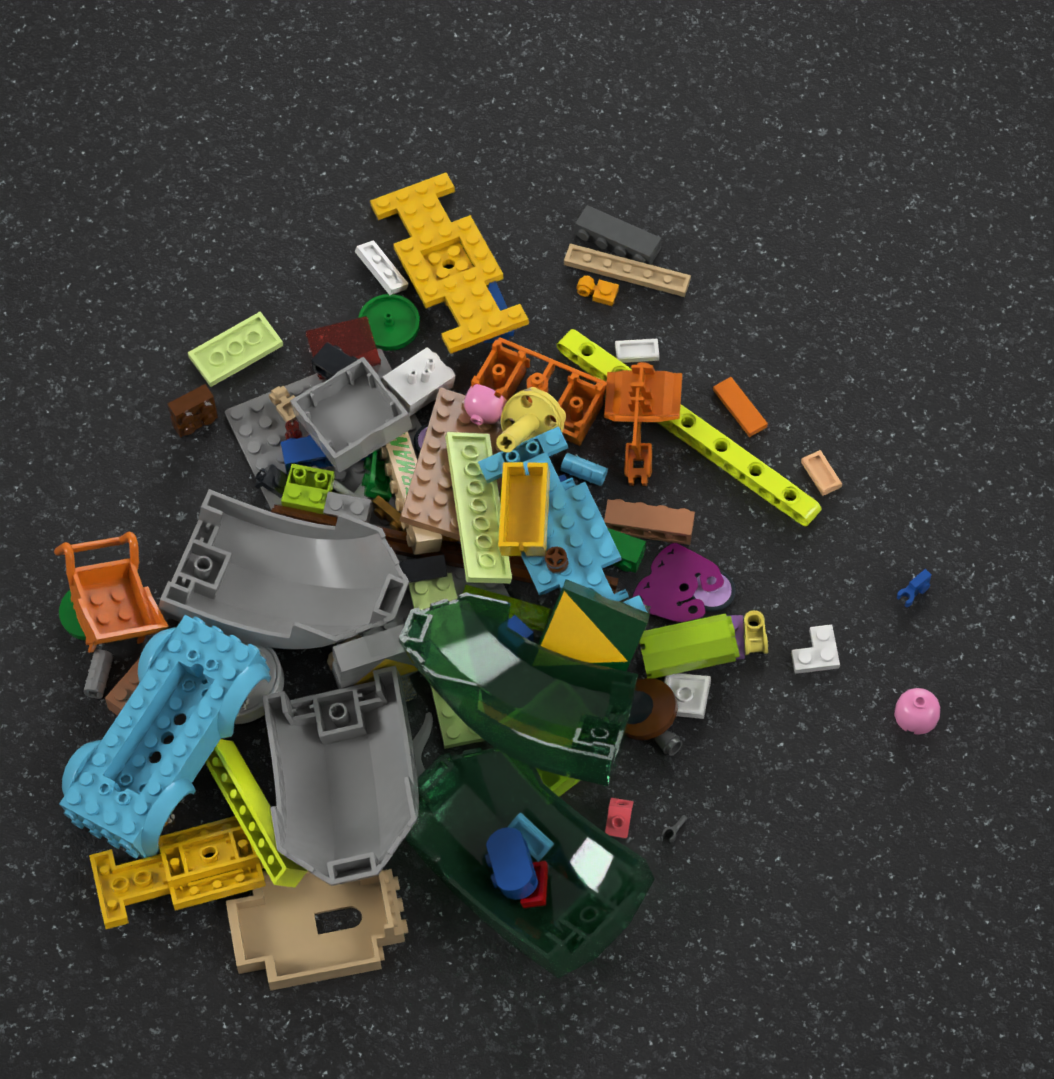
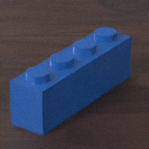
(304, 452)

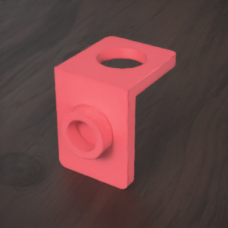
(619, 817)

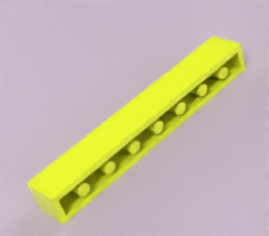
(251, 812)

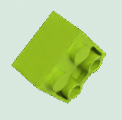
(307, 488)

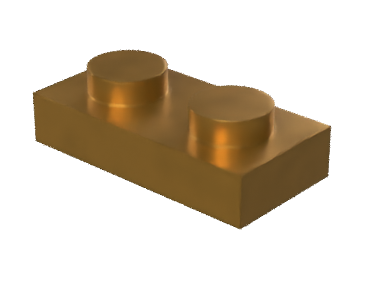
(384, 510)

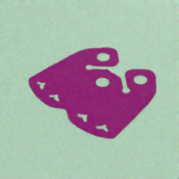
(666, 580)

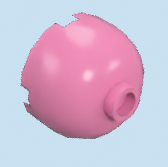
(483, 405)
(917, 711)

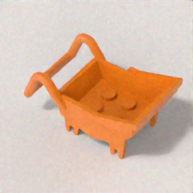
(110, 595)

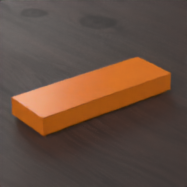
(740, 406)

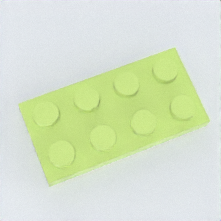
(235, 349)

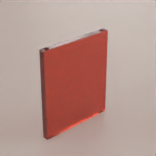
(351, 336)

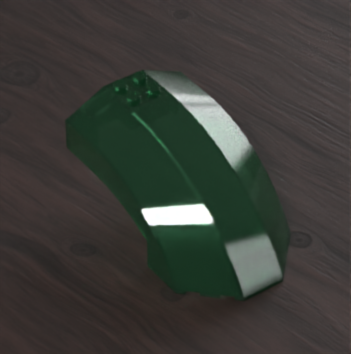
(519, 694)
(591, 876)

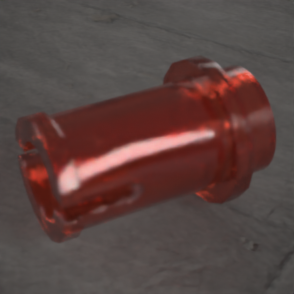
(292, 431)

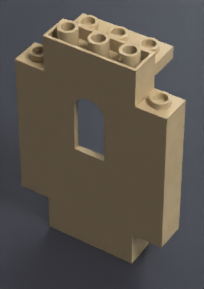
(280, 930)

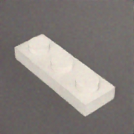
(381, 267)

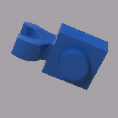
(919, 584)

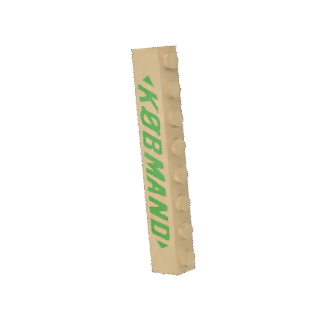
(400, 466)

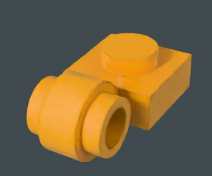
(602, 293)

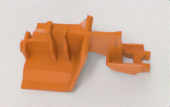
(642, 397)

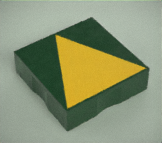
(593, 628)

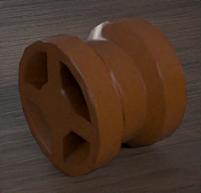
(556, 554)

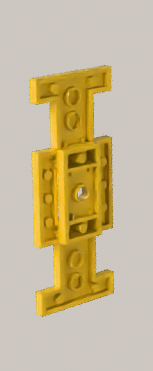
(435, 244)
(175, 868)

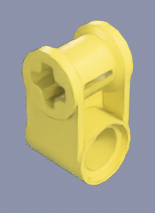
(755, 637)

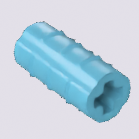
(584, 469)

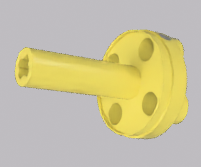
(529, 418)

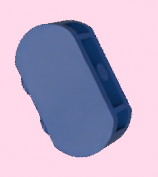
(511, 863)

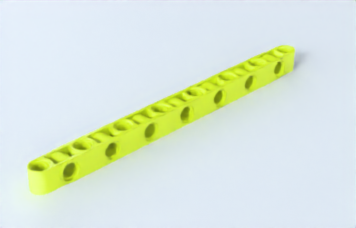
(704, 438)

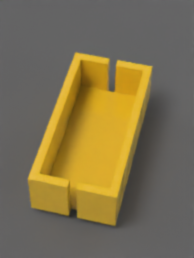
(524, 509)

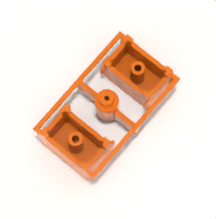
(580, 399)

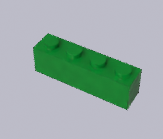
(630, 549)

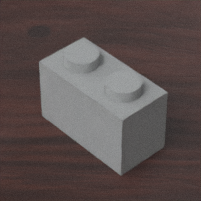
(349, 505)

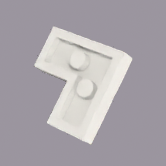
(821, 655)

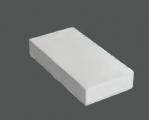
(637, 350)

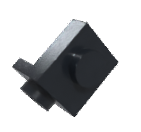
(272, 479)

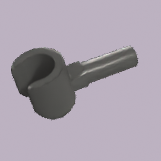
(674, 829)

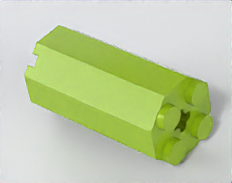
(689, 646)

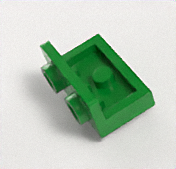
(375, 480)

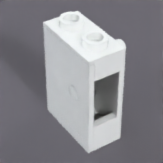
(419, 380)

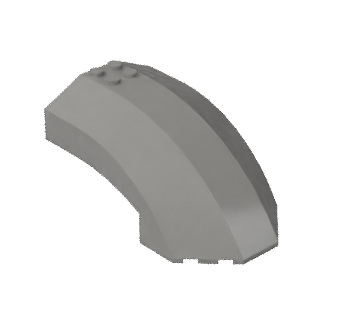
(284, 577)
(343, 777)

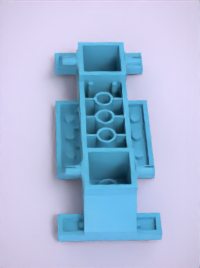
(572, 523)

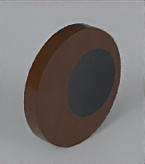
(652, 710)

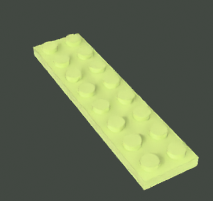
(476, 509)
(452, 728)

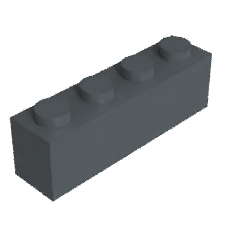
(617, 236)

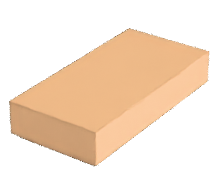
(821, 473)

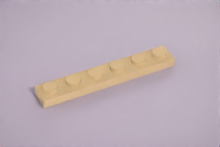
(627, 270)

